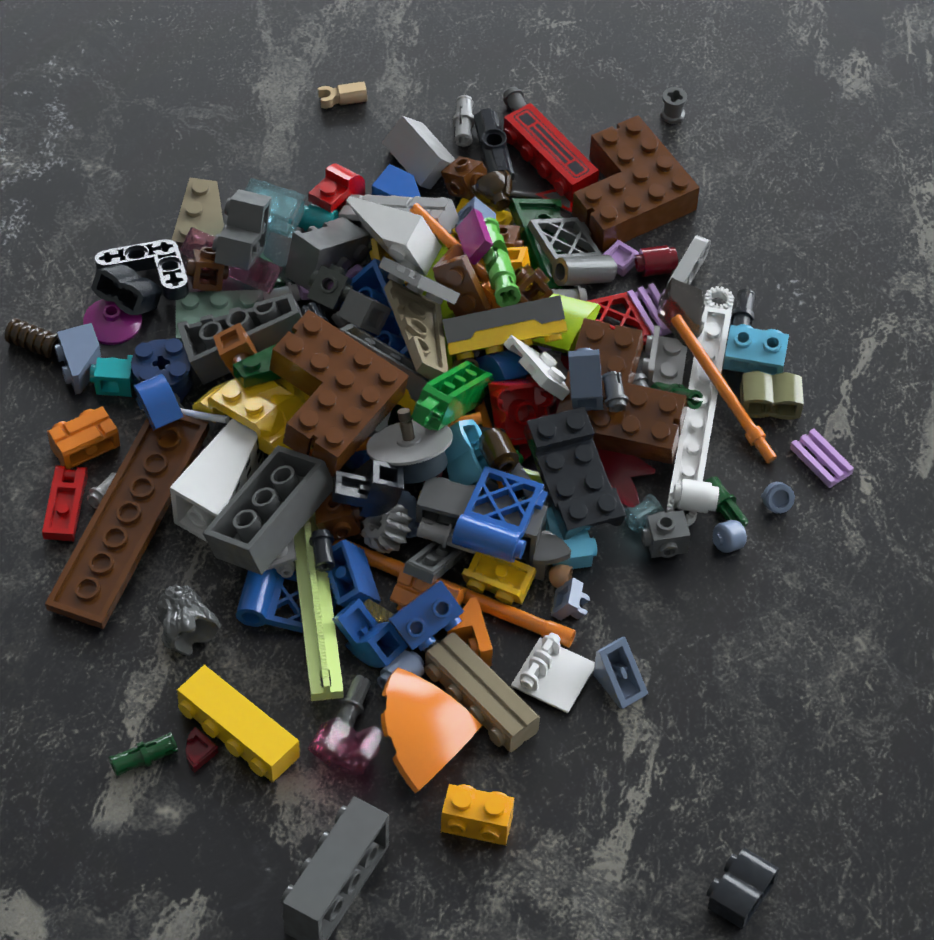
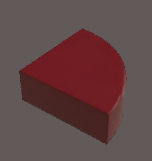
(199, 749)

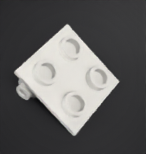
(553, 673)

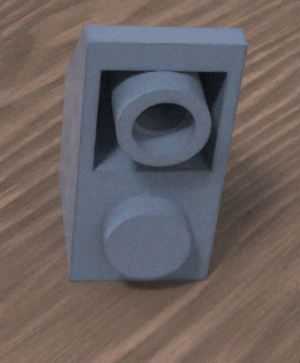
(78, 350)
(585, 379)

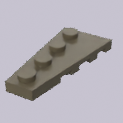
(421, 329)

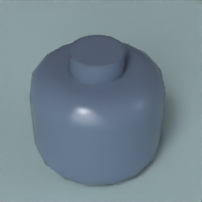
(729, 536)

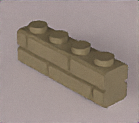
(481, 692)

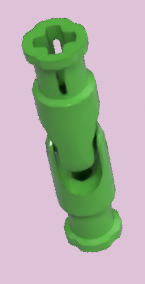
(499, 268)

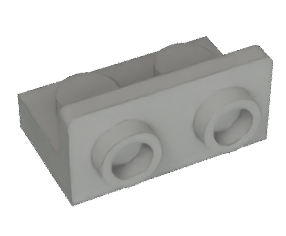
(665, 360)

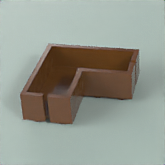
(640, 188)
(346, 386)
(647, 423)

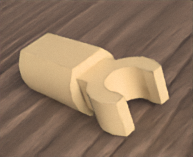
(343, 94)

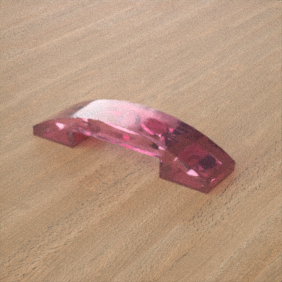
(260, 276)

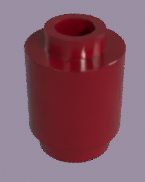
(656, 260)

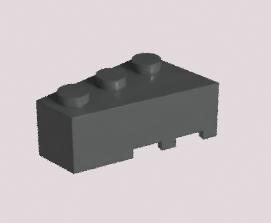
(335, 243)

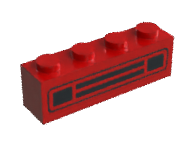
(549, 151)

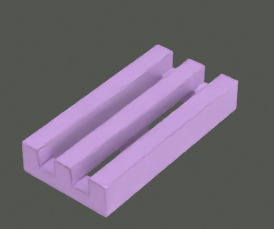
(644, 295)
(825, 455)

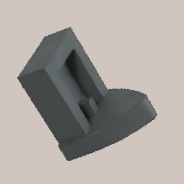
(549, 550)

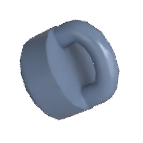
(778, 497)

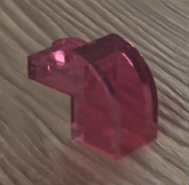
(344, 747)

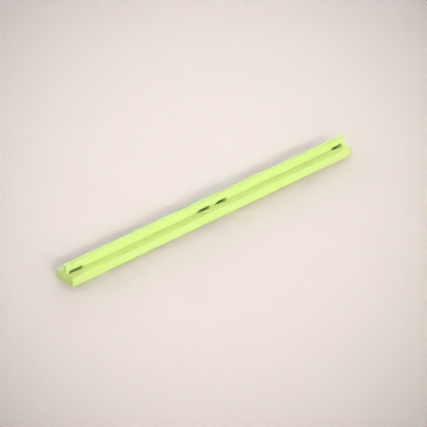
(317, 621)

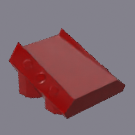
(516, 403)

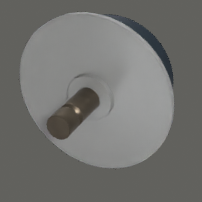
(411, 446)

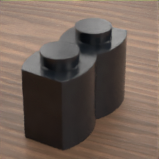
(126, 289)
(742, 887)

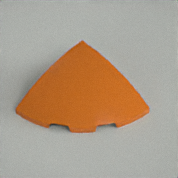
(423, 726)

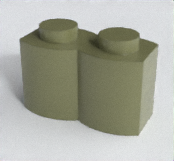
(772, 395)

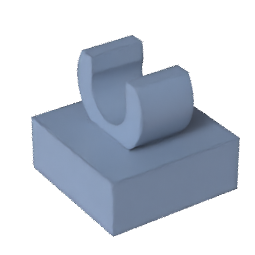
(567, 600)

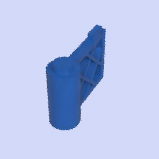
(495, 536)
(261, 599)

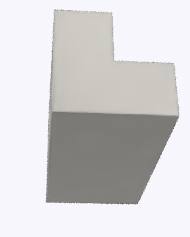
(418, 151)

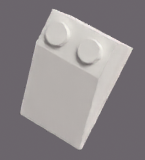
(399, 233)

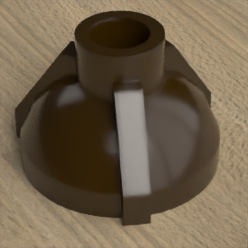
(494, 189)

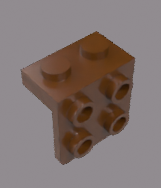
(458, 274)

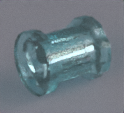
(637, 515)

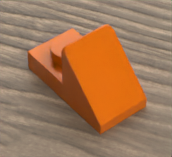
(474, 631)

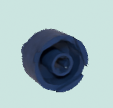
(164, 358)

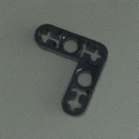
(155, 254)

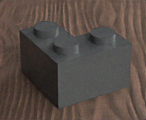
(245, 230)

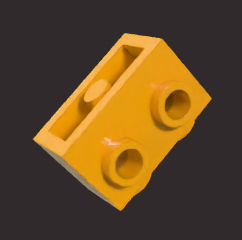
(477, 814)

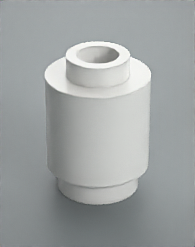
(695, 496)

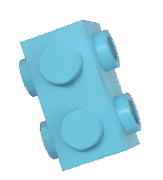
(755, 350)

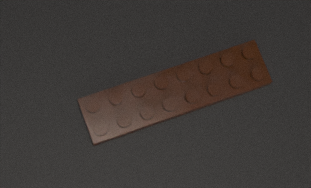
(125, 521)

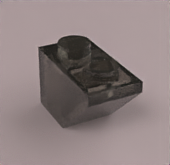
(682, 300)

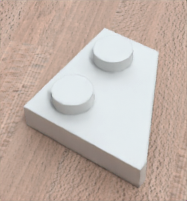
(540, 367)

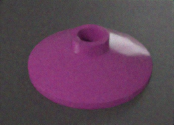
(111, 323)

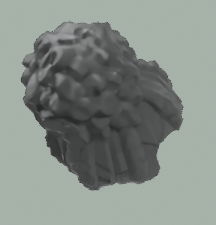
(185, 619)

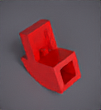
(336, 188)

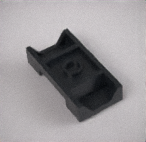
(573, 472)

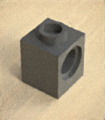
(364, 312)

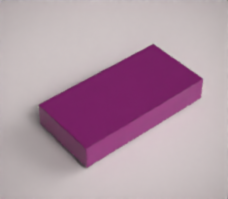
(474, 236)

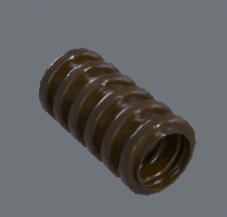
(31, 337)

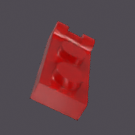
(64, 503)

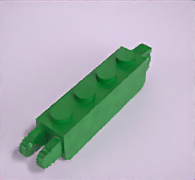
(451, 396)

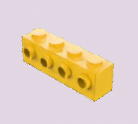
(238, 724)

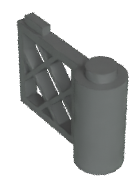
(575, 266)

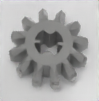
(387, 531)

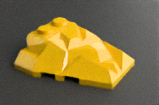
(259, 407)

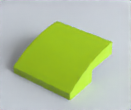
(574, 311)

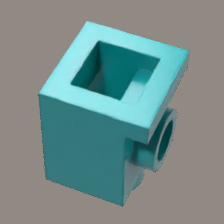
(112, 376)

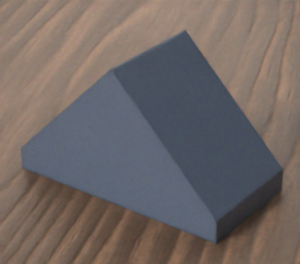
(619, 673)

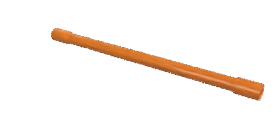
(487, 604)

